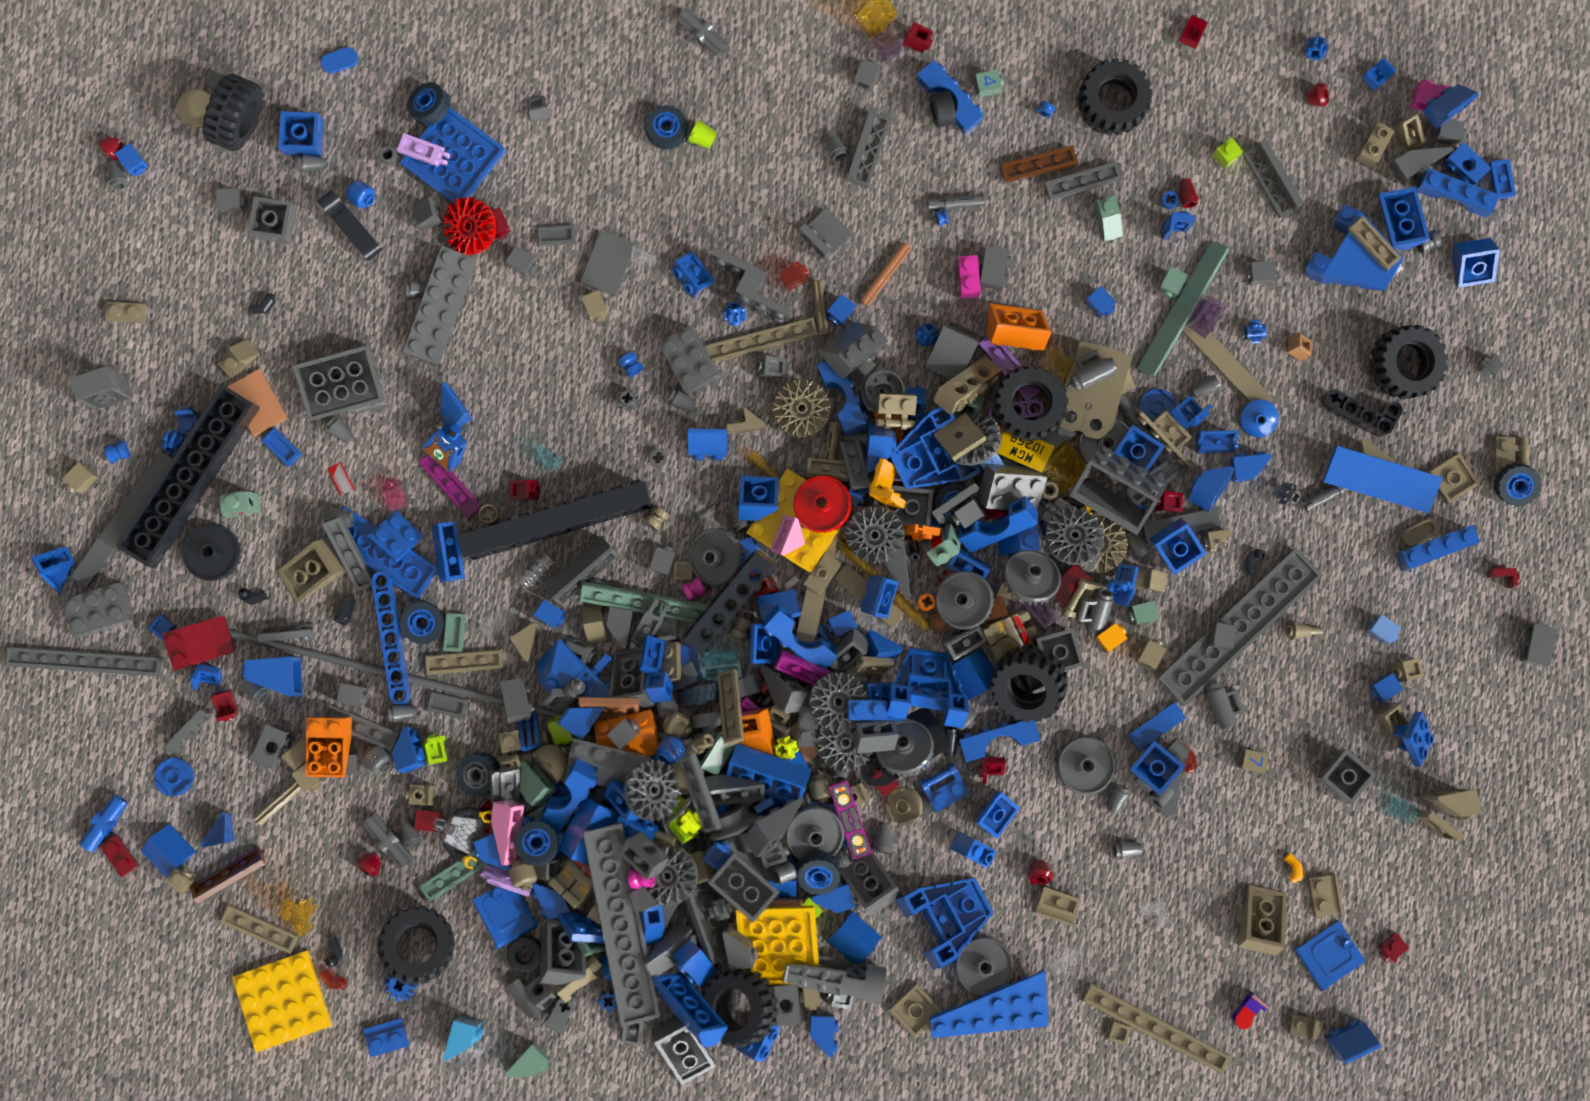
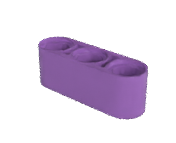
(1023, 407)

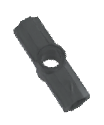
(703, 32)
(387, 840)

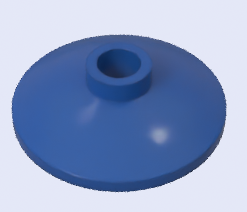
(1250, 415)

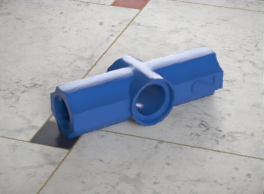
(103, 822)

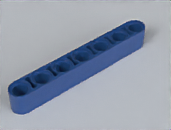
(385, 630)

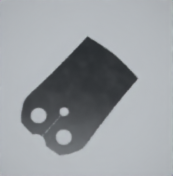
(939, 738)

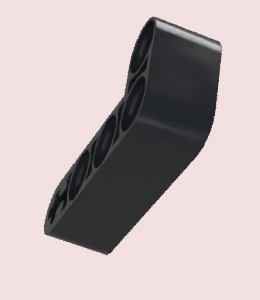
(349, 225)
(1359, 409)

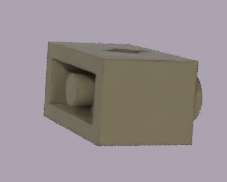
(1374, 145)

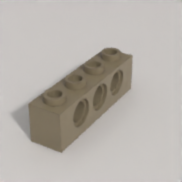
(968, 385)

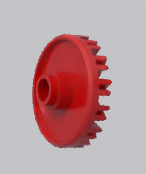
(469, 225)
(821, 489)

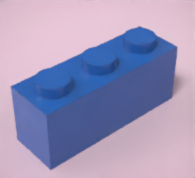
(447, 552)

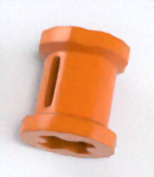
(929, 607)

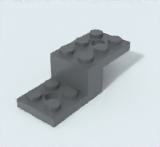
(750, 286)

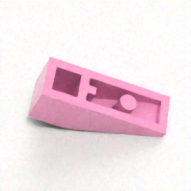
(506, 823)

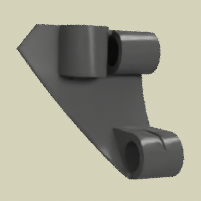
(1168, 801)
(778, 873)

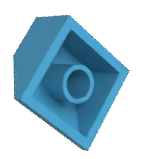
(463, 1035)

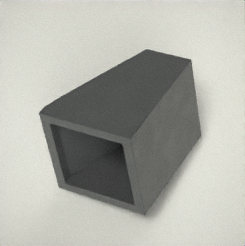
(952, 350)

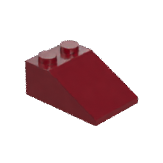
(199, 642)

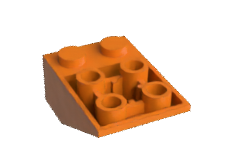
(758, 731)
(327, 745)

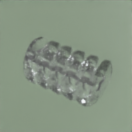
(536, 572)

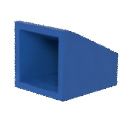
(277, 674)

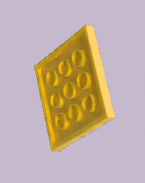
(765, 529)
(781, 938)
(282, 1001)

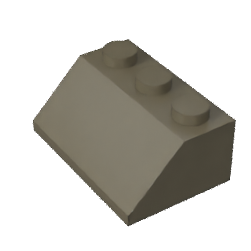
(1454, 802)

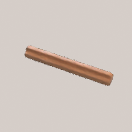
(885, 274)

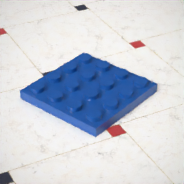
(470, 160)

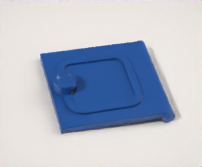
(506, 916)
(1327, 958)

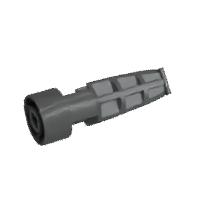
(839, 977)

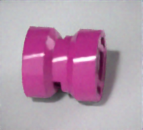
(693, 589)
(636, 880)

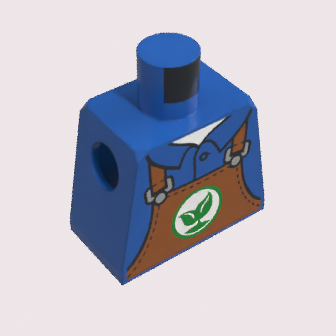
(446, 446)

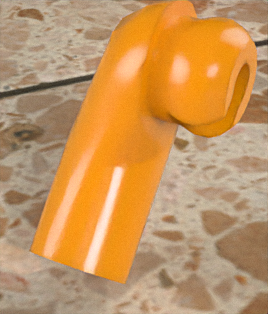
(1297, 870)

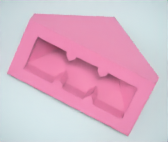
(788, 536)

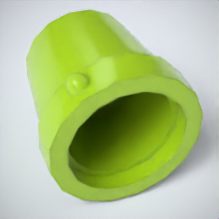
(702, 135)

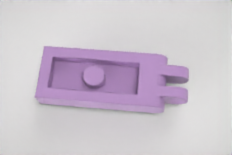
(422, 150)
(501, 878)

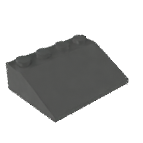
(339, 382)

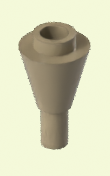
(1298, 630)

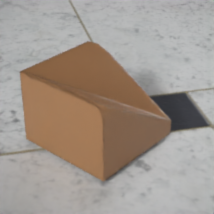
(1299, 346)

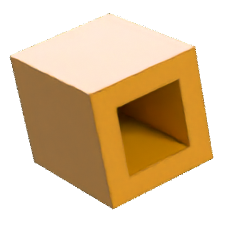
(1111, 637)

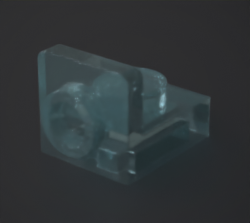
(545, 456)
(1401, 810)

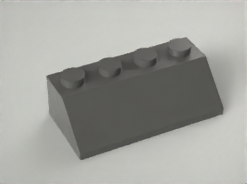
(582, 568)
(611, 762)

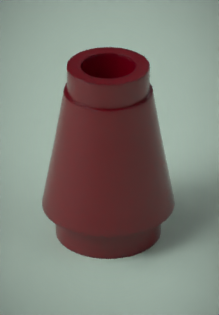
(1188, 194)

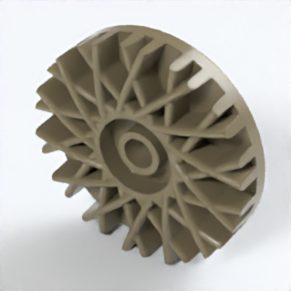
(801, 394)
(1114, 545)

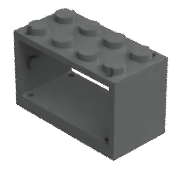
(1109, 503)

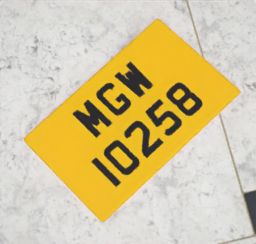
(1029, 452)

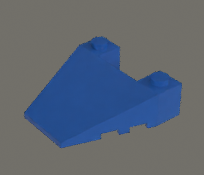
(1351, 263)
(923, 460)
(928, 682)
(953, 913)

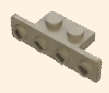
(1170, 431)

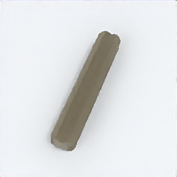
(820, 308)
(277, 803)

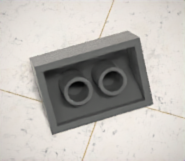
(852, 348)
(560, 957)

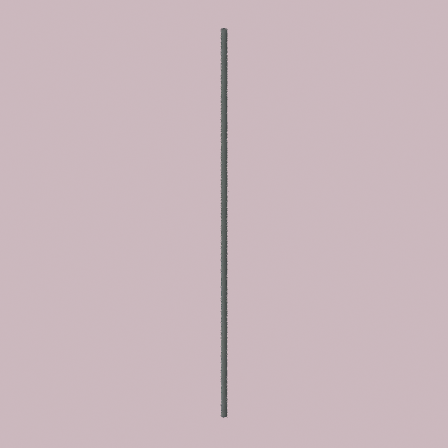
(381, 671)

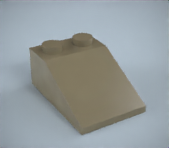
(312, 569)
(1263, 921)

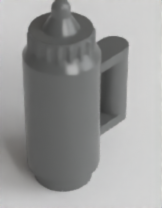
(1093, 373)
(1098, 613)
(563, 698)
(1221, 705)

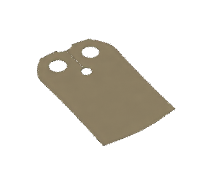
(1102, 396)

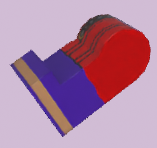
(1247, 1010)

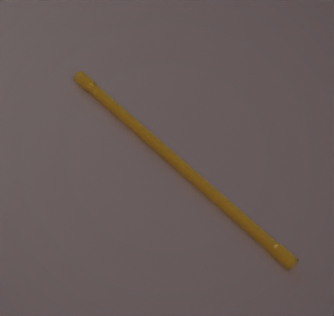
(916, 617)

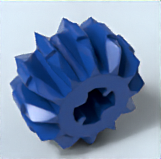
(400, 993)

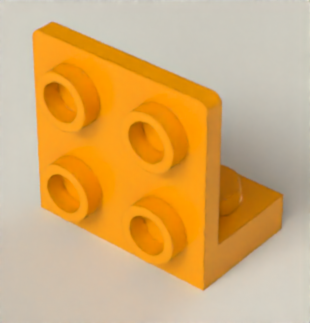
(881, 485)

